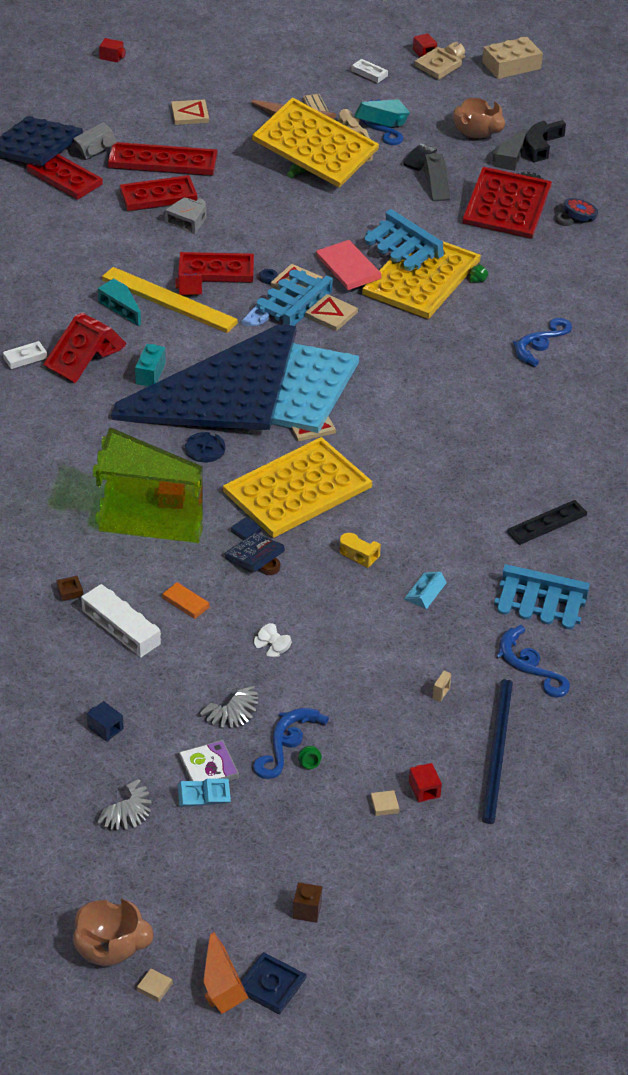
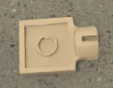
(441, 60)

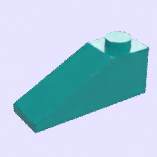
(384, 112)
(120, 300)

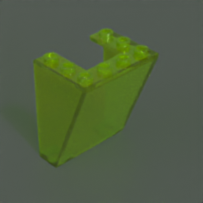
(148, 490)

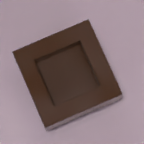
(69, 588)

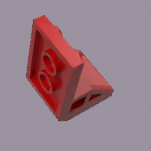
(79, 344)

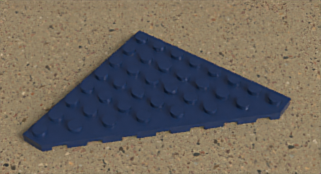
(224, 390)

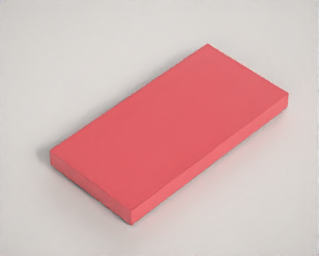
(348, 264)

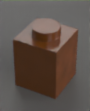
(307, 902)

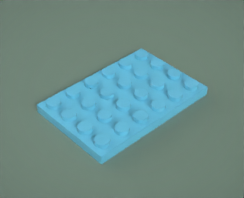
(312, 386)

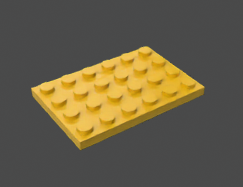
(315, 142)
(424, 288)
(297, 487)

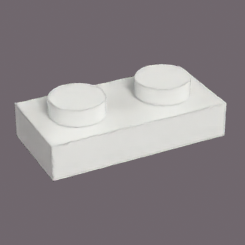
(369, 70)
(25, 355)

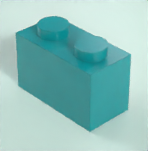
(150, 365)

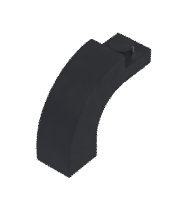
(537, 137)

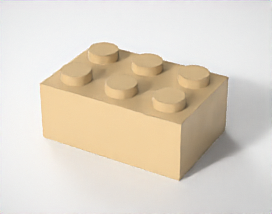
(512, 57)

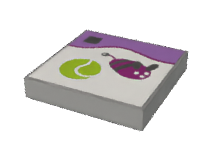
(209, 762)

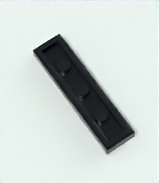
(547, 522)

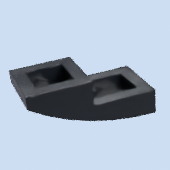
(417, 157)

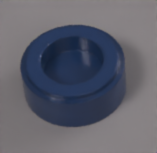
(267, 276)

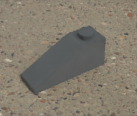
(510, 151)
(436, 177)

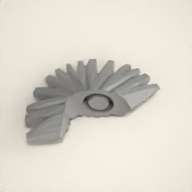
(235, 711)
(127, 810)

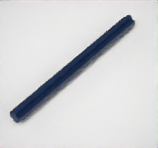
(497, 752)

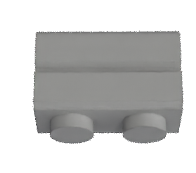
(94, 140)

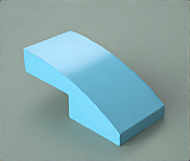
(203, 792)

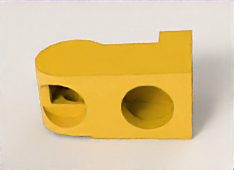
(359, 550)

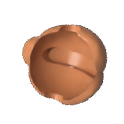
(478, 119)
(113, 924)

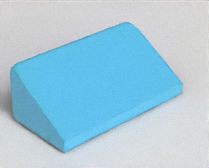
(426, 589)

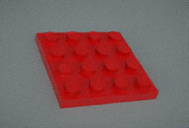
(507, 202)

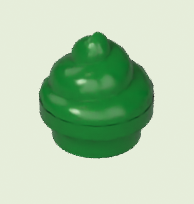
(478, 274)
(309, 757)

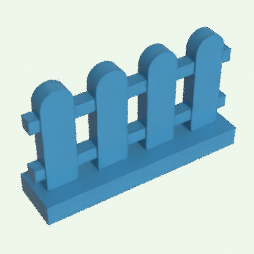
(413, 236)
(304, 297)
(544, 585)

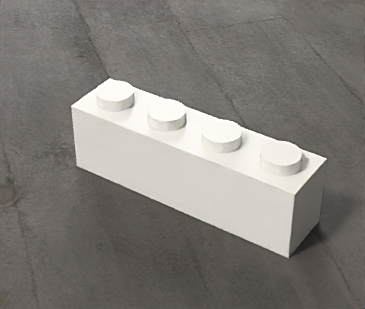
(121, 620)

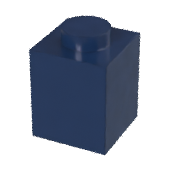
(105, 721)

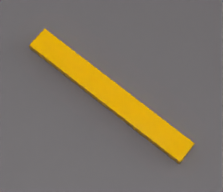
(172, 300)

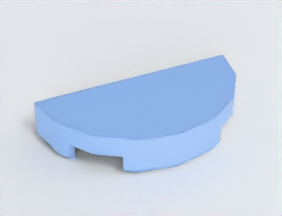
(255, 317)

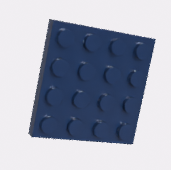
(36, 140)

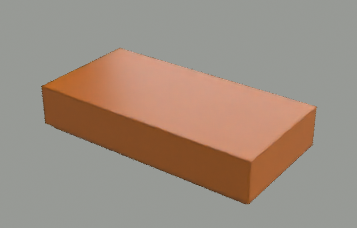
(185, 600)

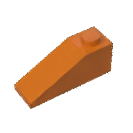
(221, 978)

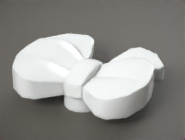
(269, 634)

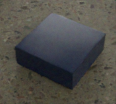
(245, 528)

